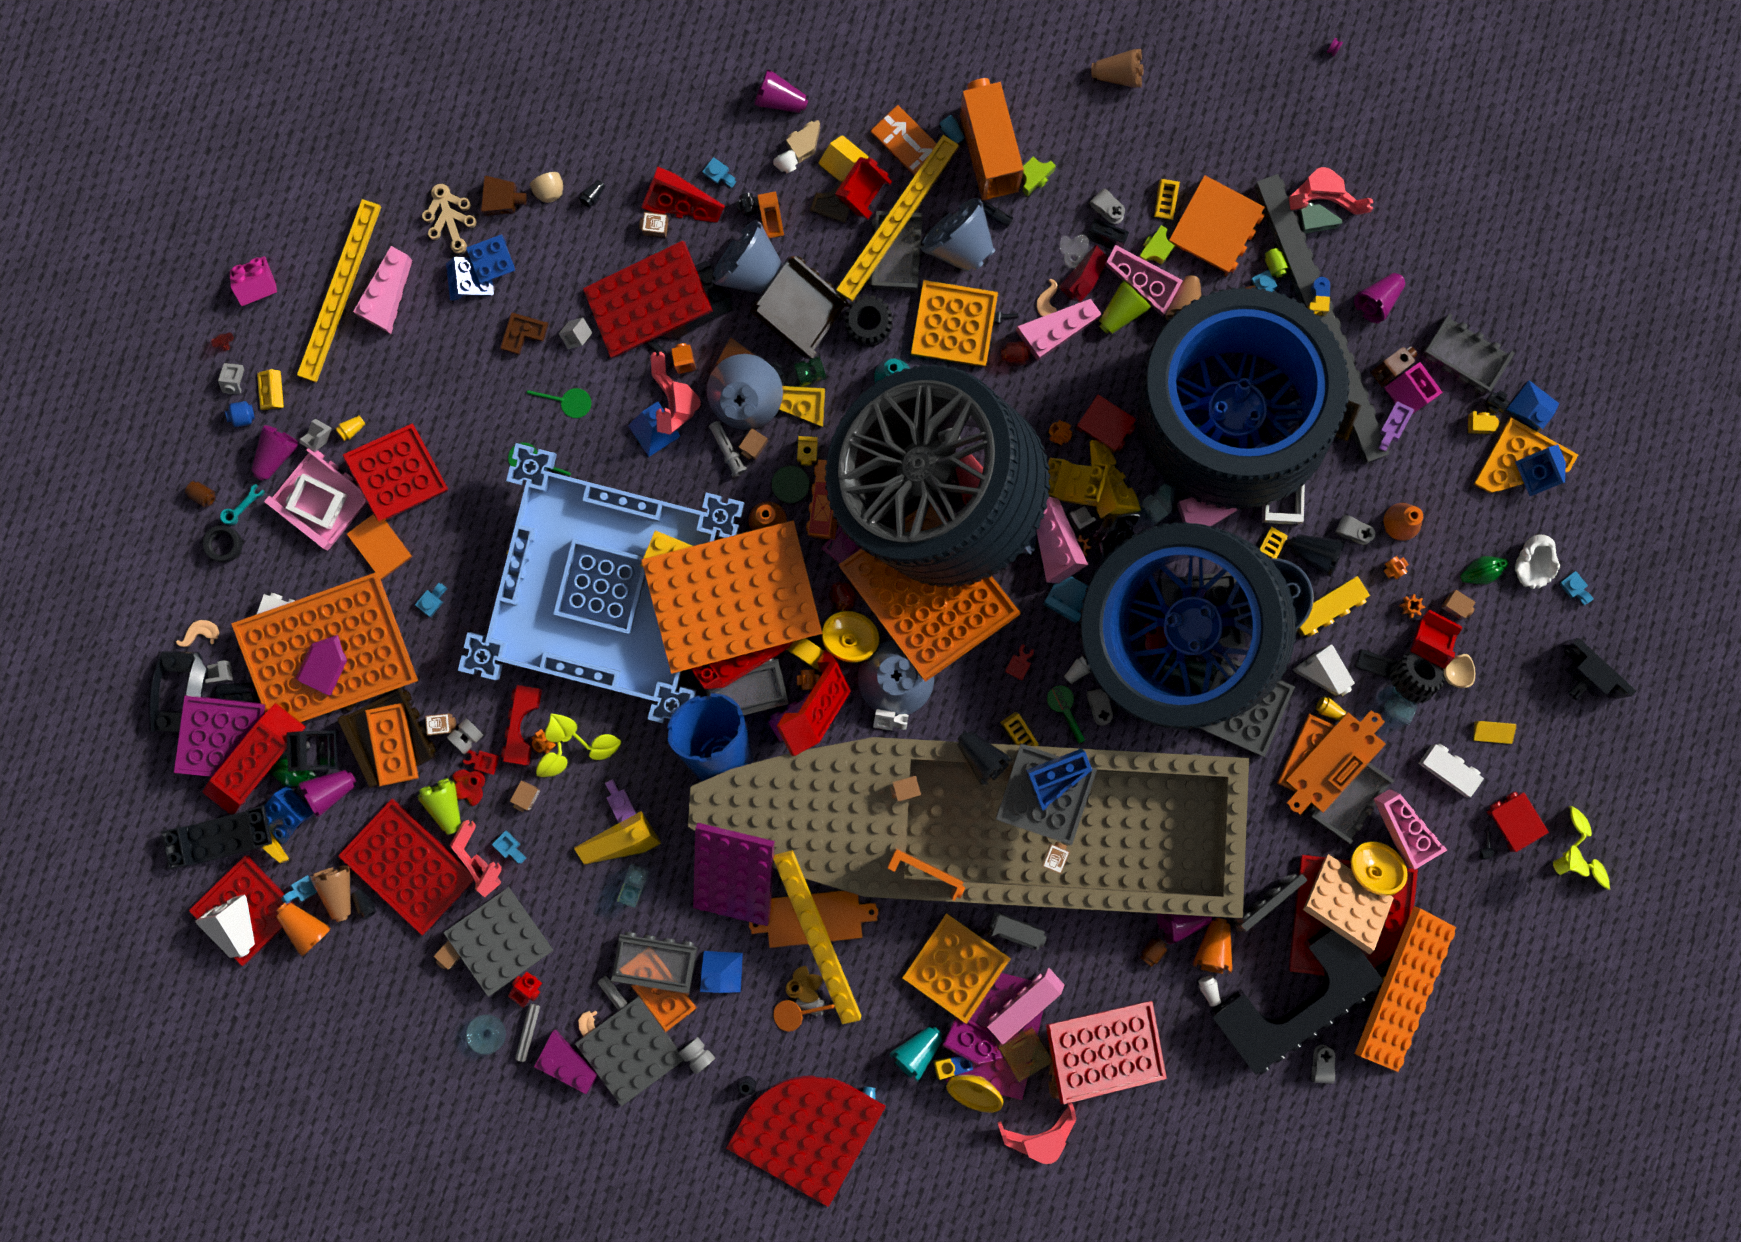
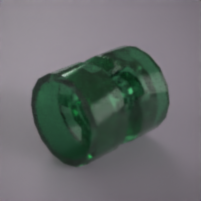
(803, 371)

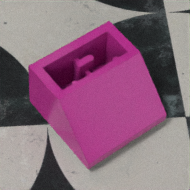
(252, 281)
(1414, 388)

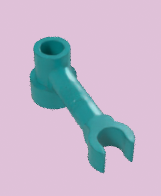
(226, 513)

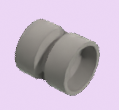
(469, 731)
(696, 1055)

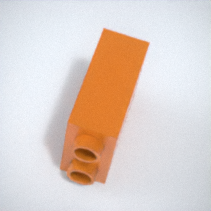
(990, 139)

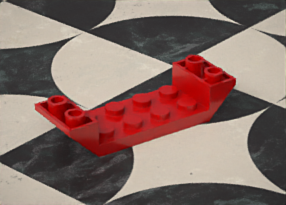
(726, 671)
(810, 724)
(252, 759)

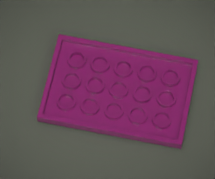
(733, 874)
(999, 1071)

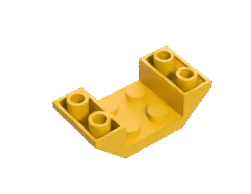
(1076, 482)

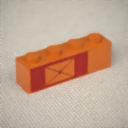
(821, 521)

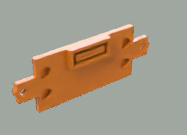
(1335, 762)
(838, 912)

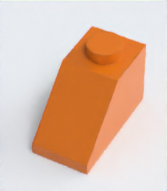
(770, 214)
(683, 358)

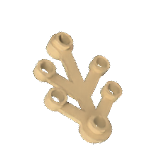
(448, 215)

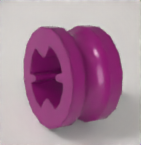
(1334, 47)

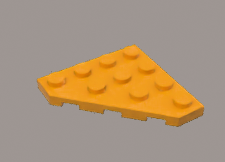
(1512, 445)

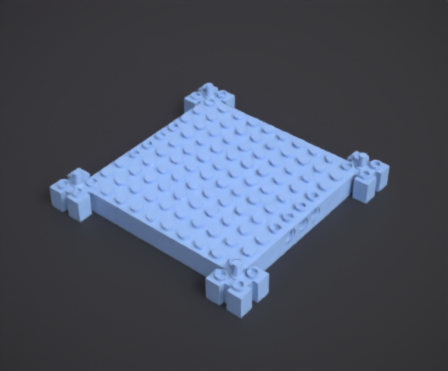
(576, 586)

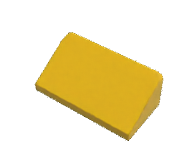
(270, 389)
(1494, 732)

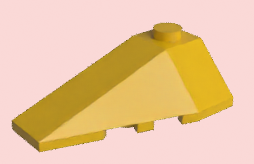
(1115, 495)
(621, 840)

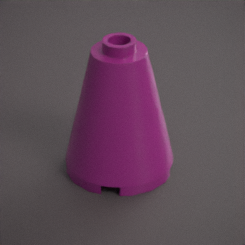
(779, 94)
(1380, 297)
(271, 452)
(327, 790)
(1180, 926)

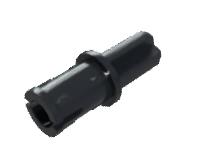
(997, 214)

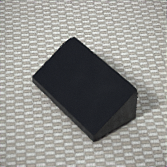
(1107, 234)
(238, 692)

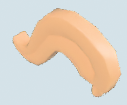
(1043, 304)
(203, 627)
(586, 1022)

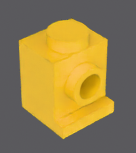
(1482, 423)
(804, 442)

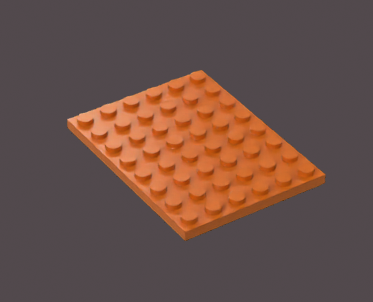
(731, 596)
(361, 616)
(924, 620)

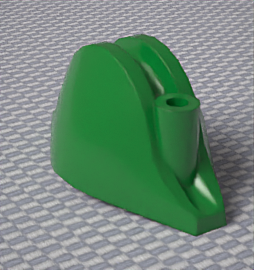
(1484, 570)
(290, 778)

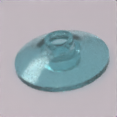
(476, 1037)

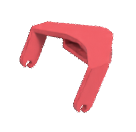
(1329, 186)
(681, 398)
(489, 880)
(1044, 1146)

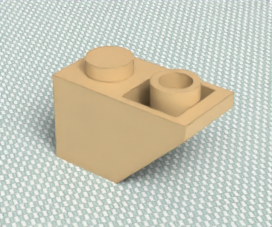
(804, 141)

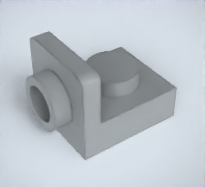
(231, 378)

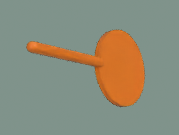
(789, 1015)

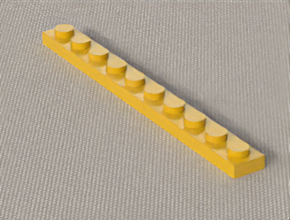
(897, 218)
(339, 290)
(817, 937)

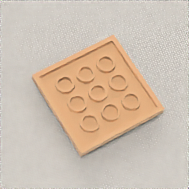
(1346, 905)

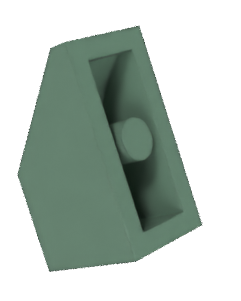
(1317, 218)

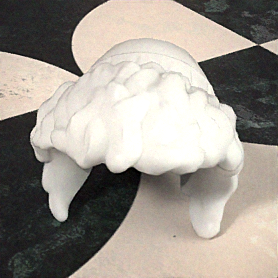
(1537, 562)

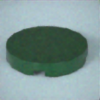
(790, 484)

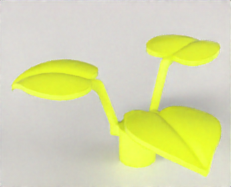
(562, 729)
(1572, 858)

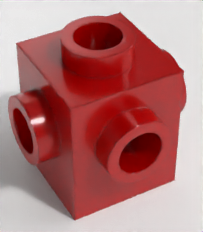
(525, 989)

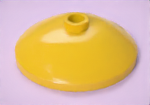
(850, 628)
(1384, 863)
(975, 1093)

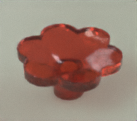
(223, 341)

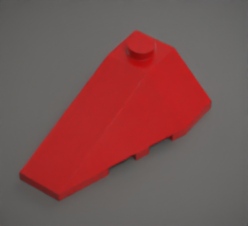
(675, 195)

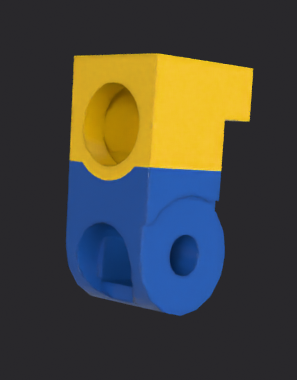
(1321, 296)
(952, 1066)

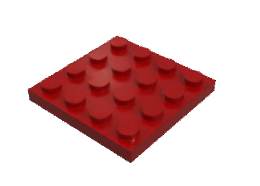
(395, 473)
(262, 899)

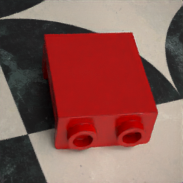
(862, 186)
(1106, 423)
(1436, 639)
(1517, 821)

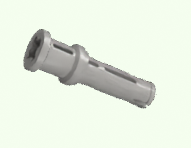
(731, 457)

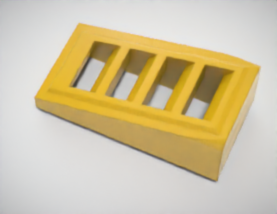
(1175, 184)
(1280, 543)
(1009, 720)
(276, 850)

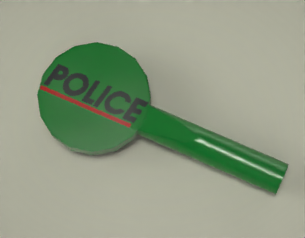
(1060, 700)

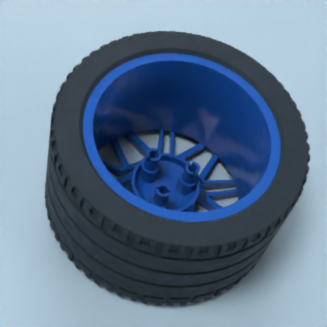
(1256, 325)
(1190, 625)

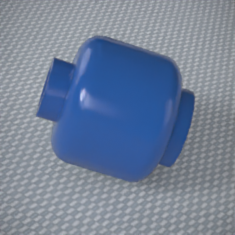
(240, 414)

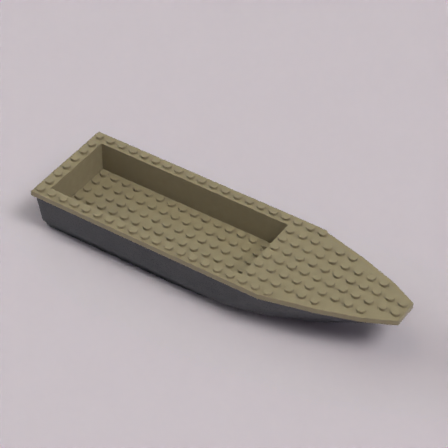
(1150, 840)

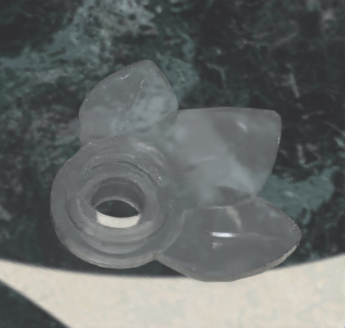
(1077, 247)

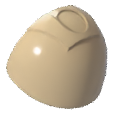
(547, 187)
(1460, 671)

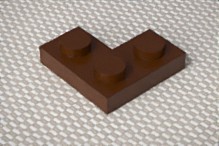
(519, 328)

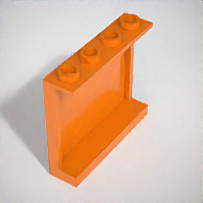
(1217, 225)
(900, 855)

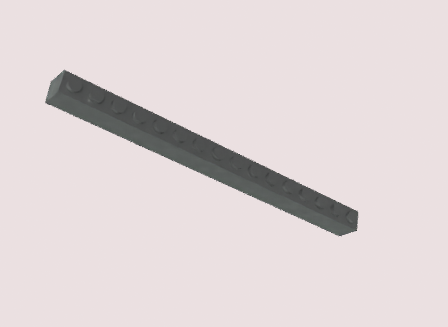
(1302, 275)

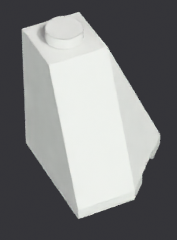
(1326, 671)
(229, 926)

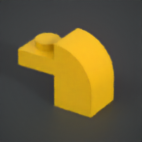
(807, 652)

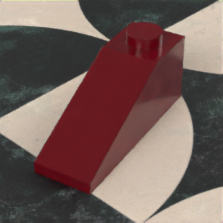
(1085, 275)

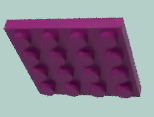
(212, 732)

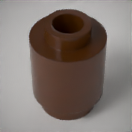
(200, 493)
(1154, 951)

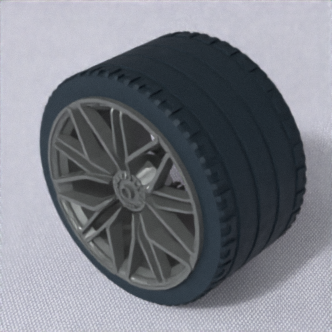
(893, 447)

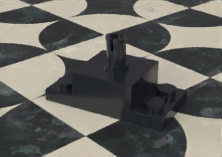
(1593, 673)

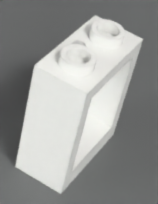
(333, 510)
(1282, 518)

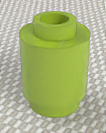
(1276, 263)

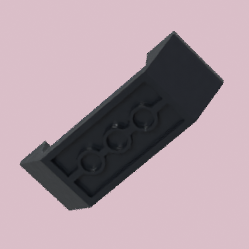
(217, 838)

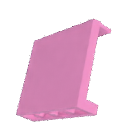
(317, 500)

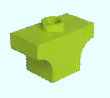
(1036, 174)
(1157, 247)

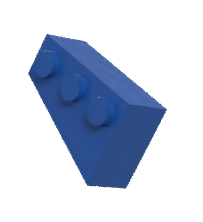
(1057, 776)

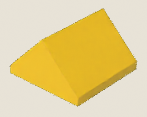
(840, 157)

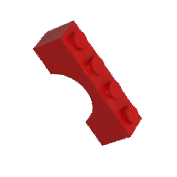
(516, 748)

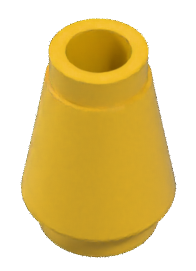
(350, 427)
(1329, 708)

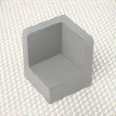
(575, 333)
(317, 435)
(1081, 518)
(219, 672)

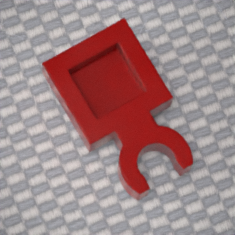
(1018, 665)
(483, 761)

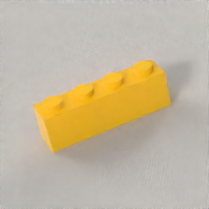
(1334, 604)

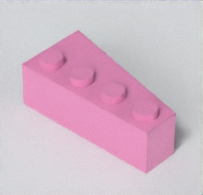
(1056, 328)
(1058, 544)
(1407, 830)

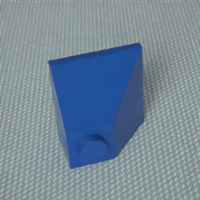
(1533, 407)
(645, 431)
(1542, 470)
(721, 972)

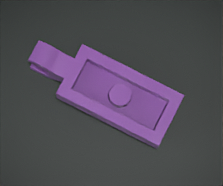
(1395, 424)
(619, 802)

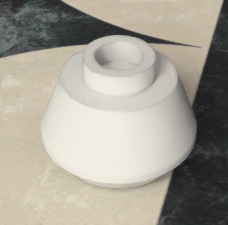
(786, 161)

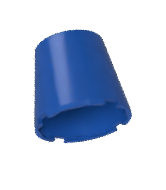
(710, 735)

